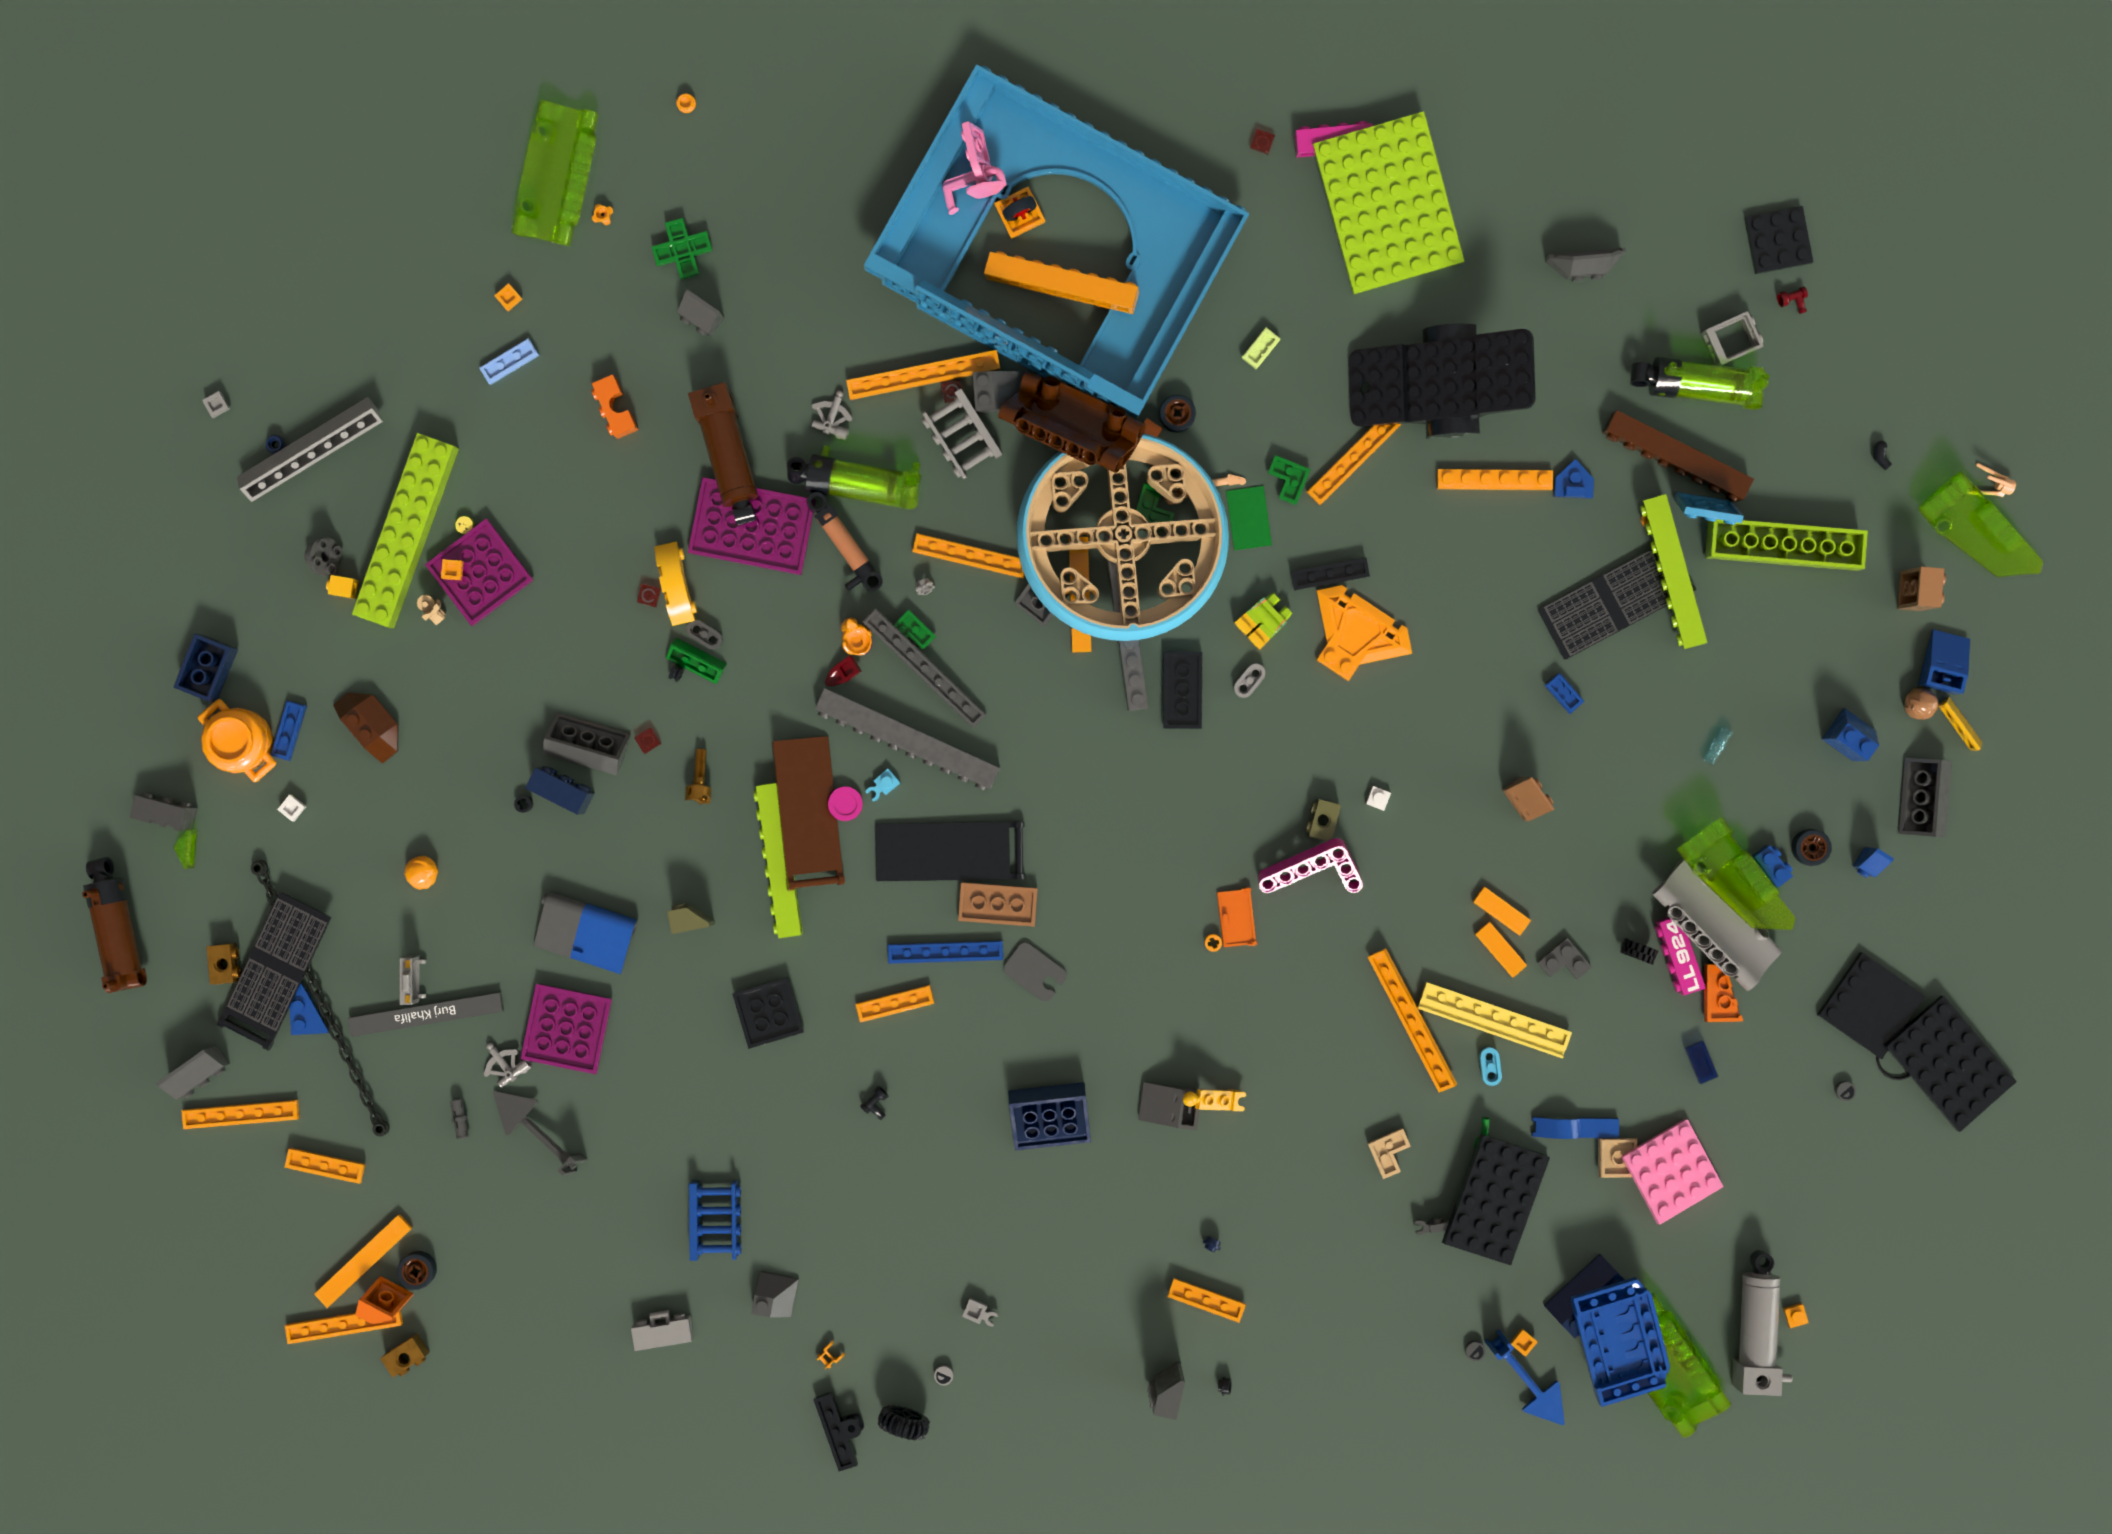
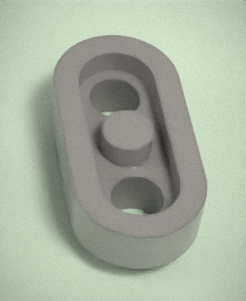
(1249, 681)

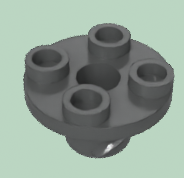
(323, 556)

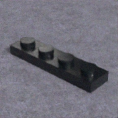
(1330, 574)

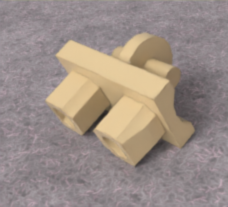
(430, 608)

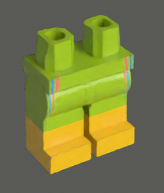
(1267, 616)

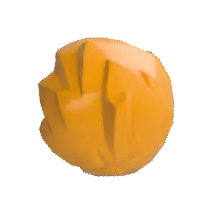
(421, 872)

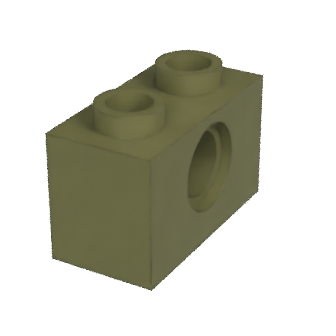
(1331, 811)

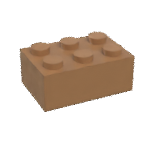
(1921, 588)

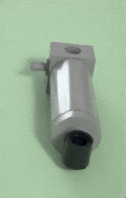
(1757, 1366)

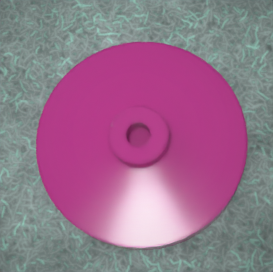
(845, 803)

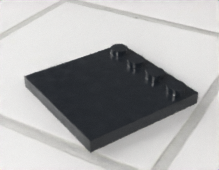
(1870, 1005)

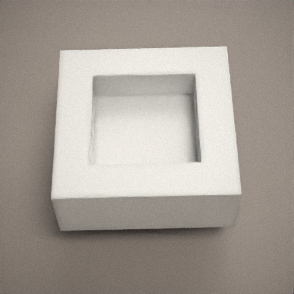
(1378, 798)
(291, 808)

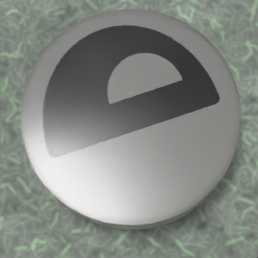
(943, 1375)

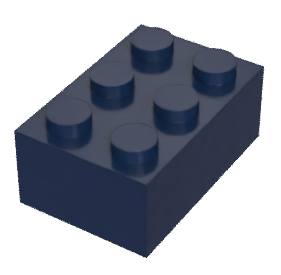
(205, 668)
(560, 789)

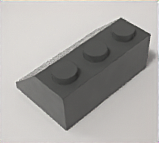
(194, 1073)

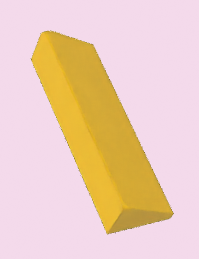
(1960, 724)

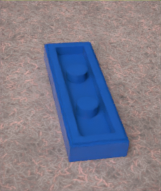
(288, 730)

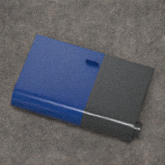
(584, 932)

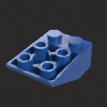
(1946, 663)

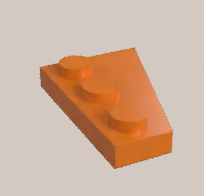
(1718, 997)

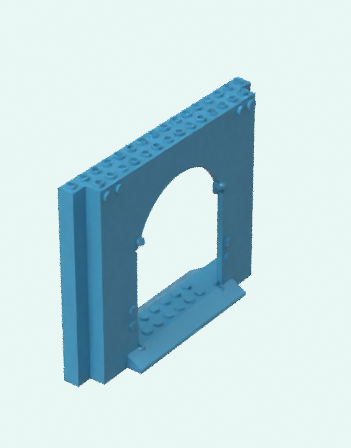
(1174, 228)

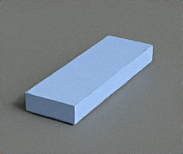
(509, 361)

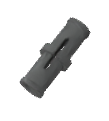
(459, 1118)

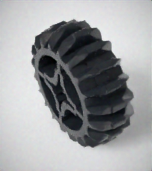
(903, 1422)

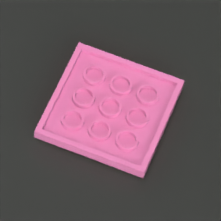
(1672, 1171)

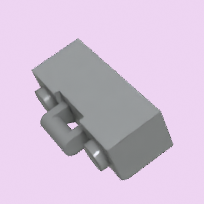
(660, 1334)

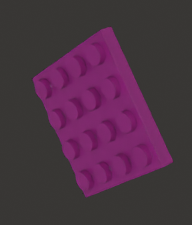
(489, 572)
(566, 1028)

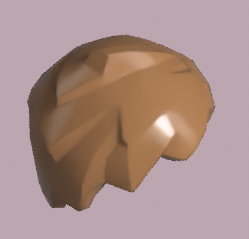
(1921, 703)

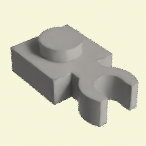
(977, 1311)

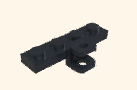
(839, 1430)

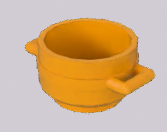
(237, 740)

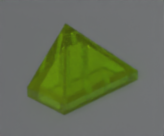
(186, 849)

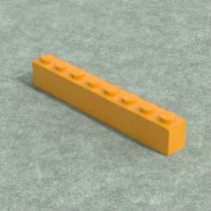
(1061, 282)

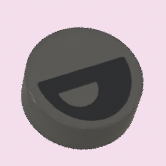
(1845, 1091)
(1475, 1350)

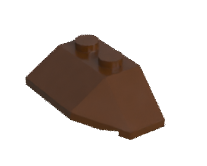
(369, 724)

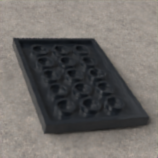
(1950, 1063)
(1495, 1199)

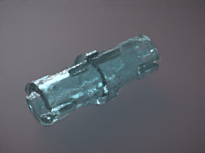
(1718, 745)

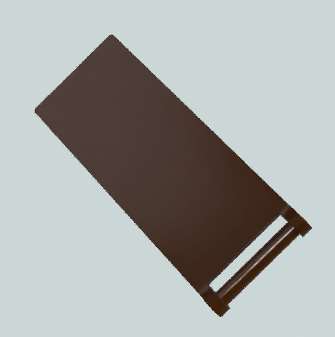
(807, 826)

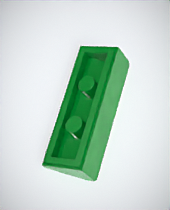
(696, 660)

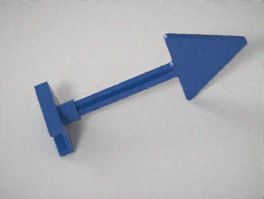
(1546, 1403)

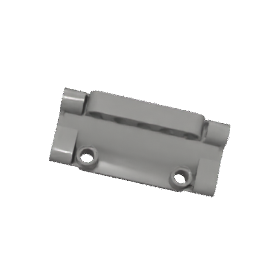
(1745, 947)

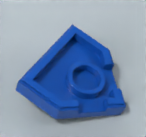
(1574, 482)

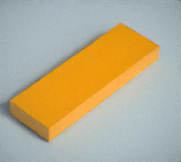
(1501, 911)
(1500, 949)

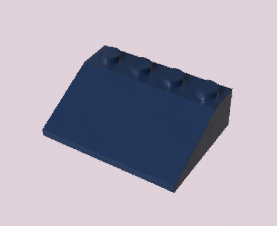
(1049, 1116)

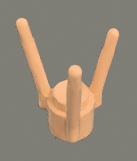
(2003, 483)

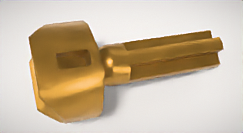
(698, 790)

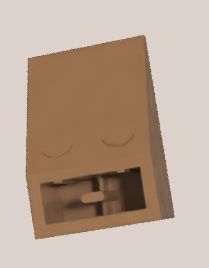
(1528, 798)

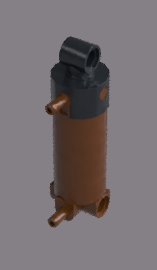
(113, 928)

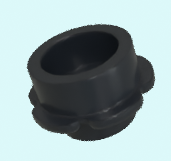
(1225, 1386)

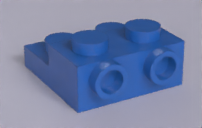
(1772, 865)

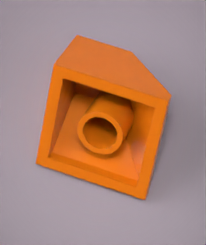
(382, 1301)

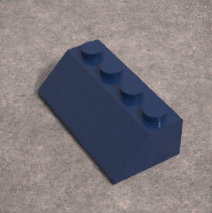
(1593, 1276)

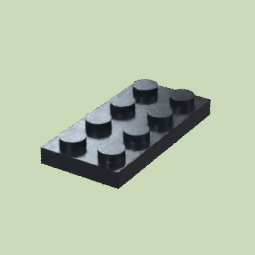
(1182, 690)

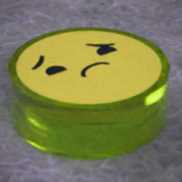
(464, 524)

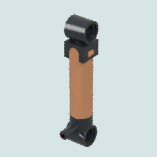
(845, 543)

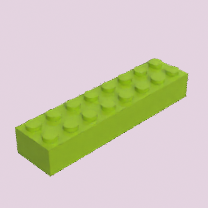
(1787, 544)

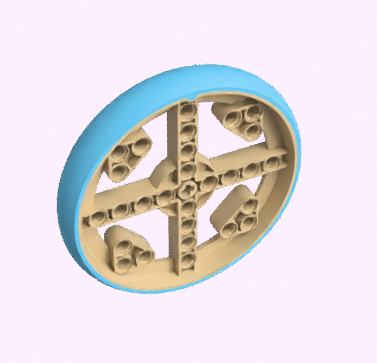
(1179, 604)

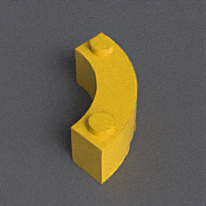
(674, 583)

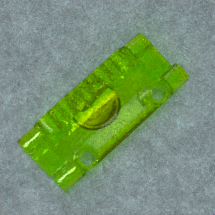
(1688, 1379)

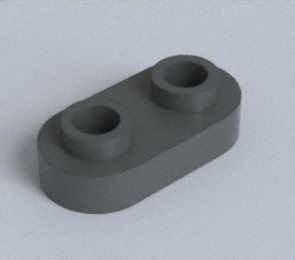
(704, 635)

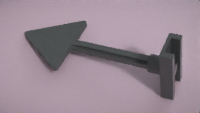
(514, 1110)

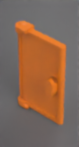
(1238, 920)

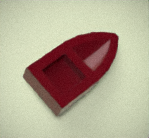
(843, 672)

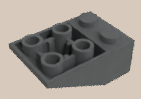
(1165, 1106)

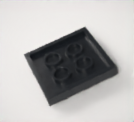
(1778, 240)
(768, 1012)

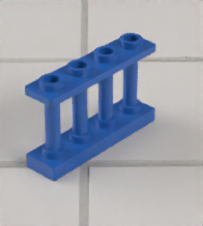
(697, 1211)

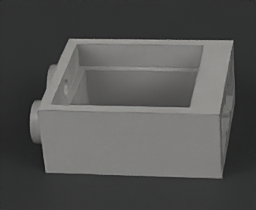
(1715, 348)

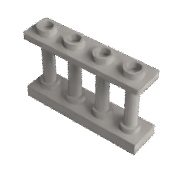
(980, 434)

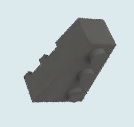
(164, 812)

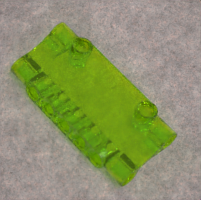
(555, 173)

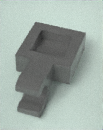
(1435, 1225)

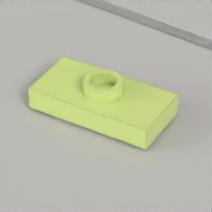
(1261, 348)

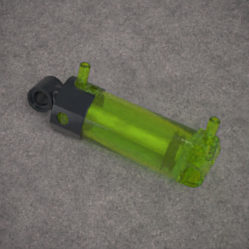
(1702, 382)
(856, 480)

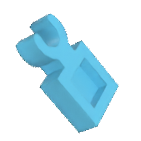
(884, 783)

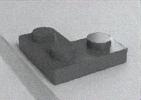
(1564, 955)

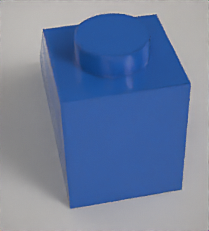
(1872, 862)

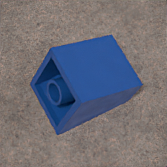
(1852, 737)

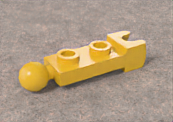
(1214, 1099)

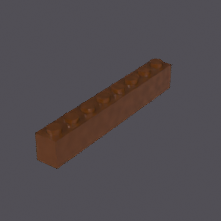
(1678, 456)

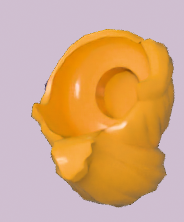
(855, 637)

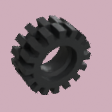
(1639, 951)

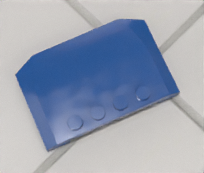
(1621, 1341)

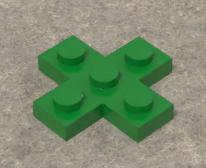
(682, 248)

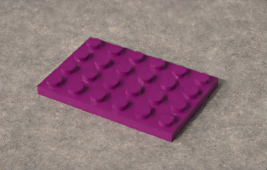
(772, 542)

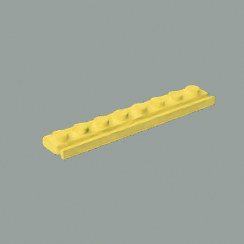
(1494, 1020)

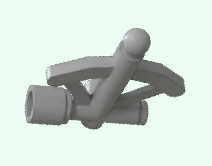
(829, 426)
(509, 1073)

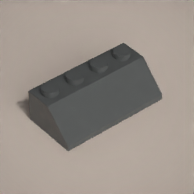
(586, 743)
(1925, 797)
(1166, 1391)

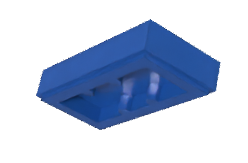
(1564, 693)

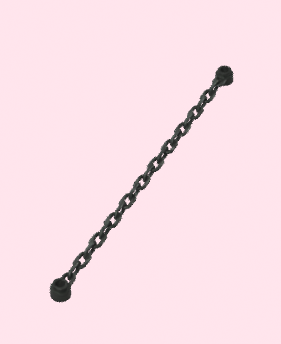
(384, 1124)

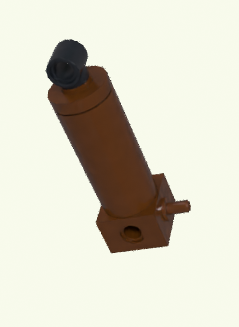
(717, 417)

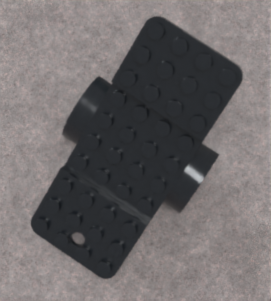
(1444, 379)

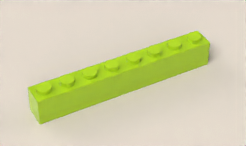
(1674, 572)
(785, 902)

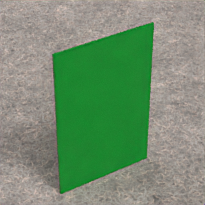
(1248, 518)

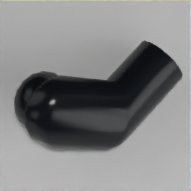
(1879, 455)

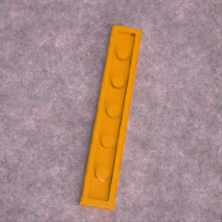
(1350, 461)
(968, 555)
(1080, 562)
(240, 1114)
(363, 1260)
(334, 1326)

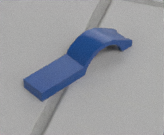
(1576, 1128)

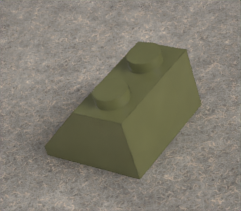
(687, 918)

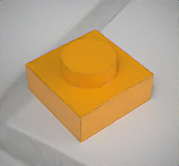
(508, 297)
(452, 569)
(1795, 1315)
(1523, 1342)

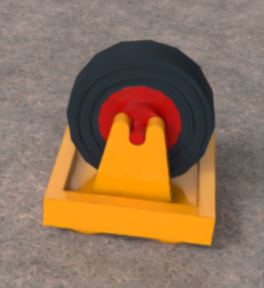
(1019, 212)

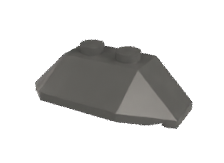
(1585, 264)

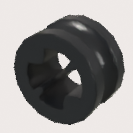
(676, 672)
(529, 801)

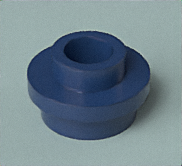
(270, 442)
(1211, 1244)

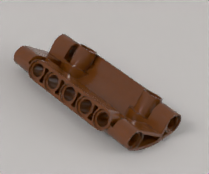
(1073, 421)

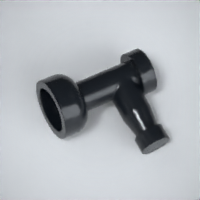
(880, 1094)

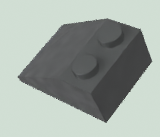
(994, 389)

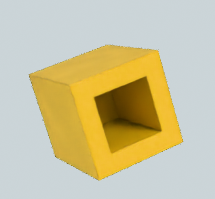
(342, 586)

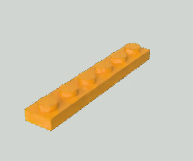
(1494, 479)

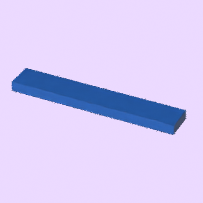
(945, 951)

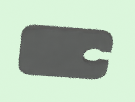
(1030, 968)

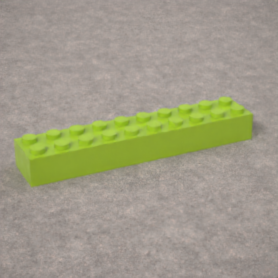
(405, 531)

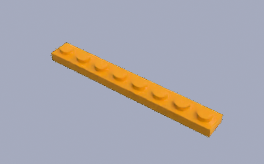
(922, 375)
(1412, 1020)

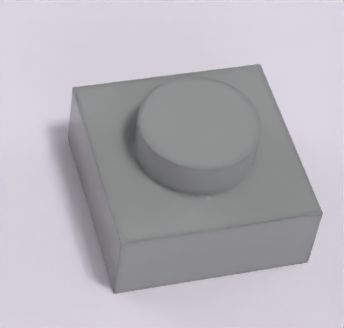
(216, 404)

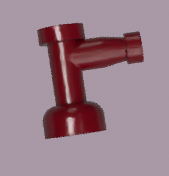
(1799, 295)

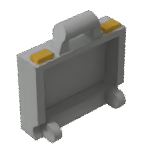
(410, 979)

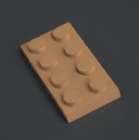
(997, 904)

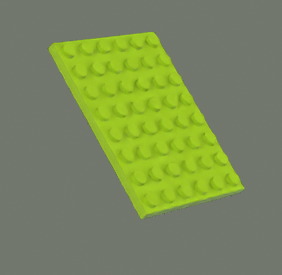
(1388, 202)

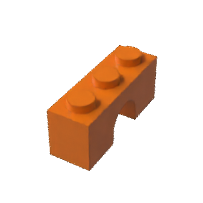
(606, 392)

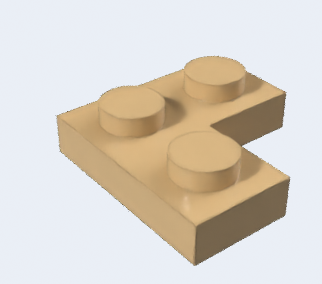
(1383, 1151)

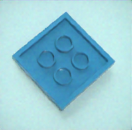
(1708, 507)

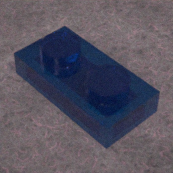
(1701, 1062)

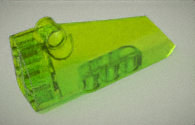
(1979, 528)
(1736, 877)

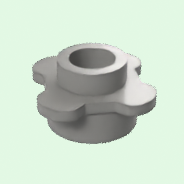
(924, 586)

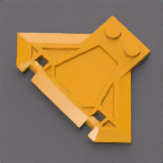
(1357, 633)

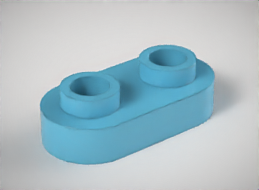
(1491, 1065)

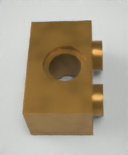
(217, 972)
(413, 1347)

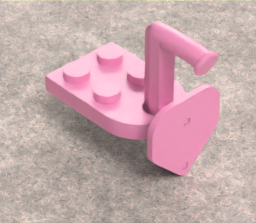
(982, 170)

